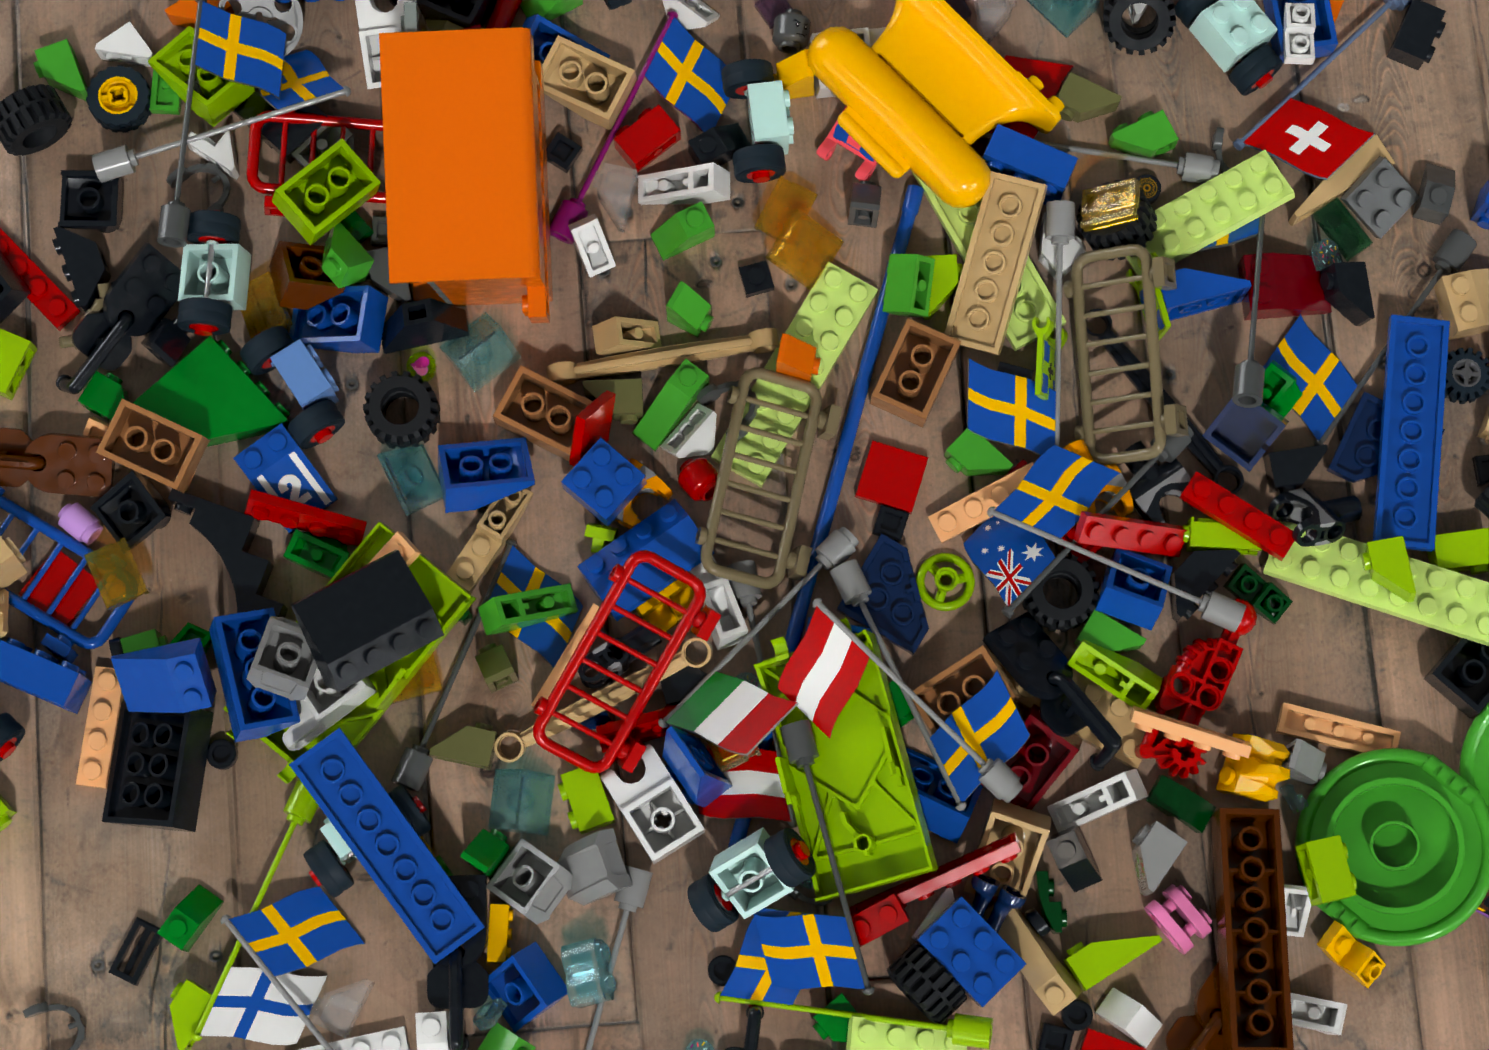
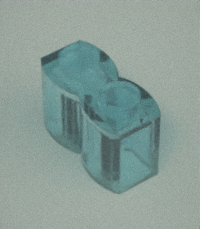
(587, 972)

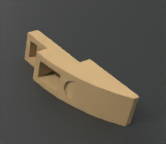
(489, 539)

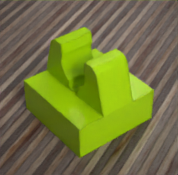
(600, 535)

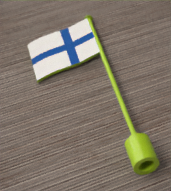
(245, 999)

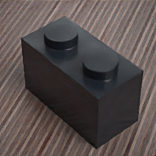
(1416, 34)

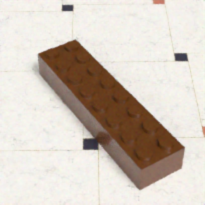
(1251, 929)

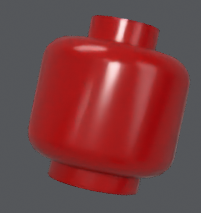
(698, 479)

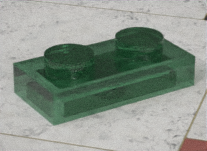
(1342, 229)

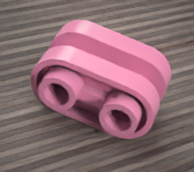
(1196, 920)

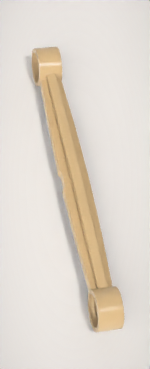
(757, 342)
(610, 694)

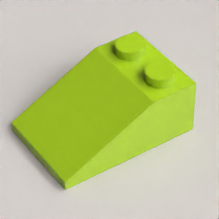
(221, 95)

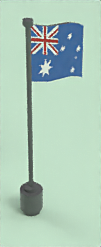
(1020, 559)

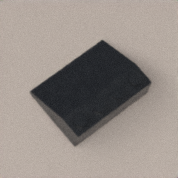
(366, 621)
(158, 769)

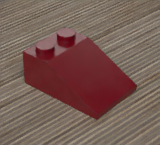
(1286, 286)
(1040, 759)

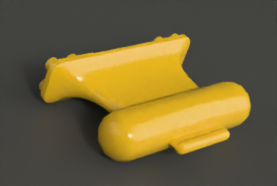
(928, 96)

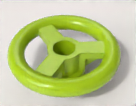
(966, 577)

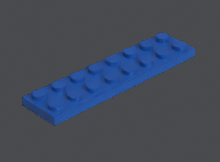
(1411, 431)
(387, 845)

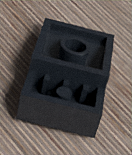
(272, 131)

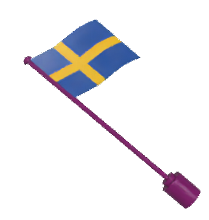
(685, 77)

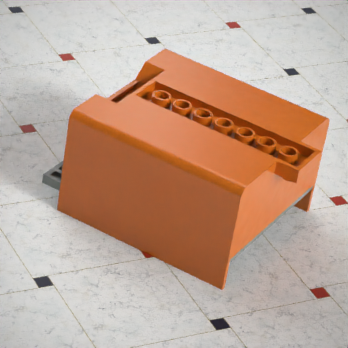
(466, 165)

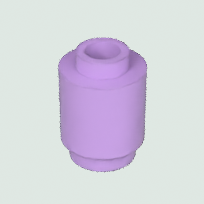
(80, 523)

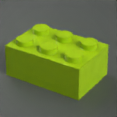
(326, 191)

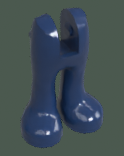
(1006, 901)

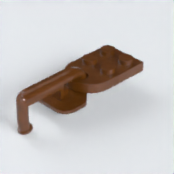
(69, 461)
(1204, 1028)

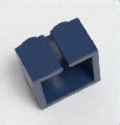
(1243, 432)

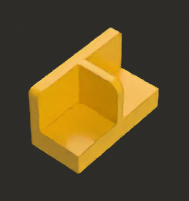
(663, 615)

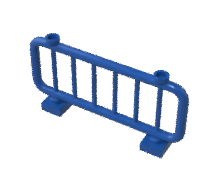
(67, 635)

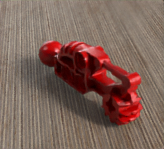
(1195, 674)

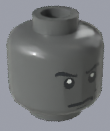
(791, 31)

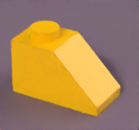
(796, 75)

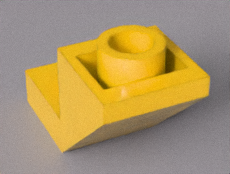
(1351, 955)

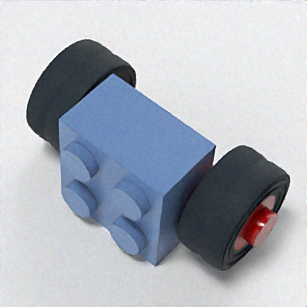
(302, 374)

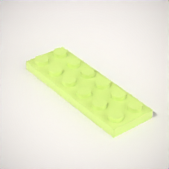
(1217, 208)

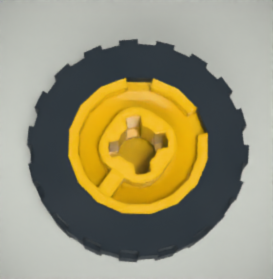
(119, 99)

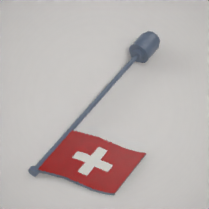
(1306, 134)

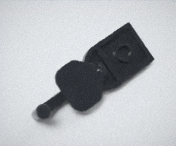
(147, 292)
(1044, 674)
(458, 978)

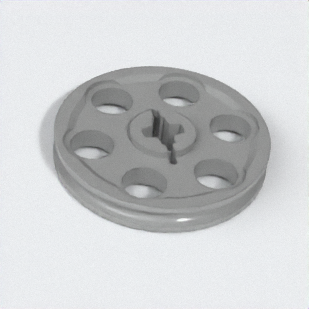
(292, 16)

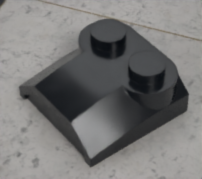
(90, 203)
(132, 509)

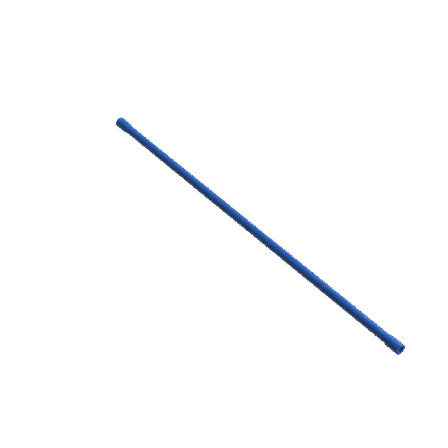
(909, 211)

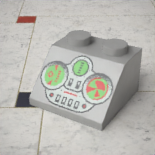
(1154, 855)

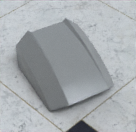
(283, 660)
(595, 867)
(530, 882)

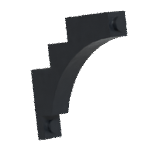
(232, 537)

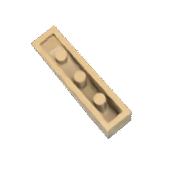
(1342, 179)
(1042, 968)

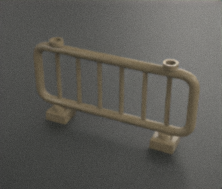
(1167, 419)
(827, 423)

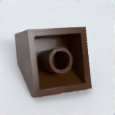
(299, 276)

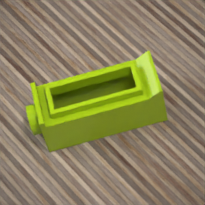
(1211, 535)

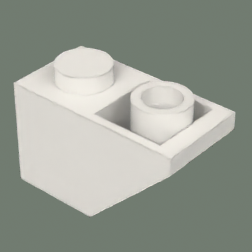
(1048, 252)

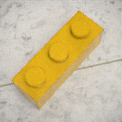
(499, 933)

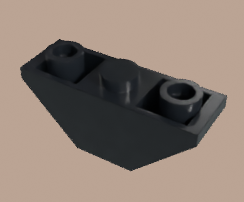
(83, 265)
(423, 324)
(1198, 577)

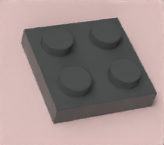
(1380, 197)

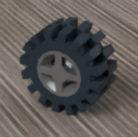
(1472, 371)

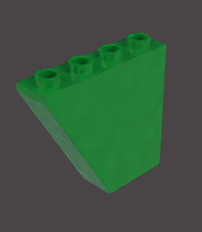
(214, 397)

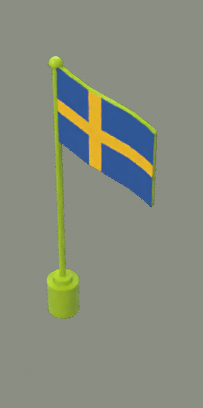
(753, 986)

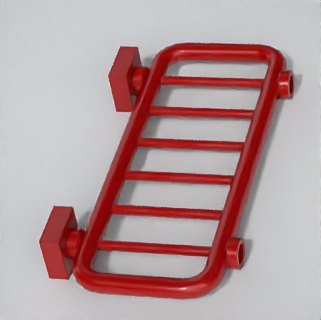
(303, 118)
(627, 752)

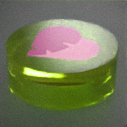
(422, 365)

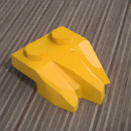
(1255, 775)

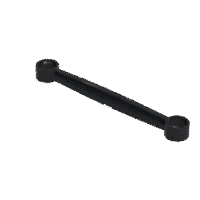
(1141, 380)

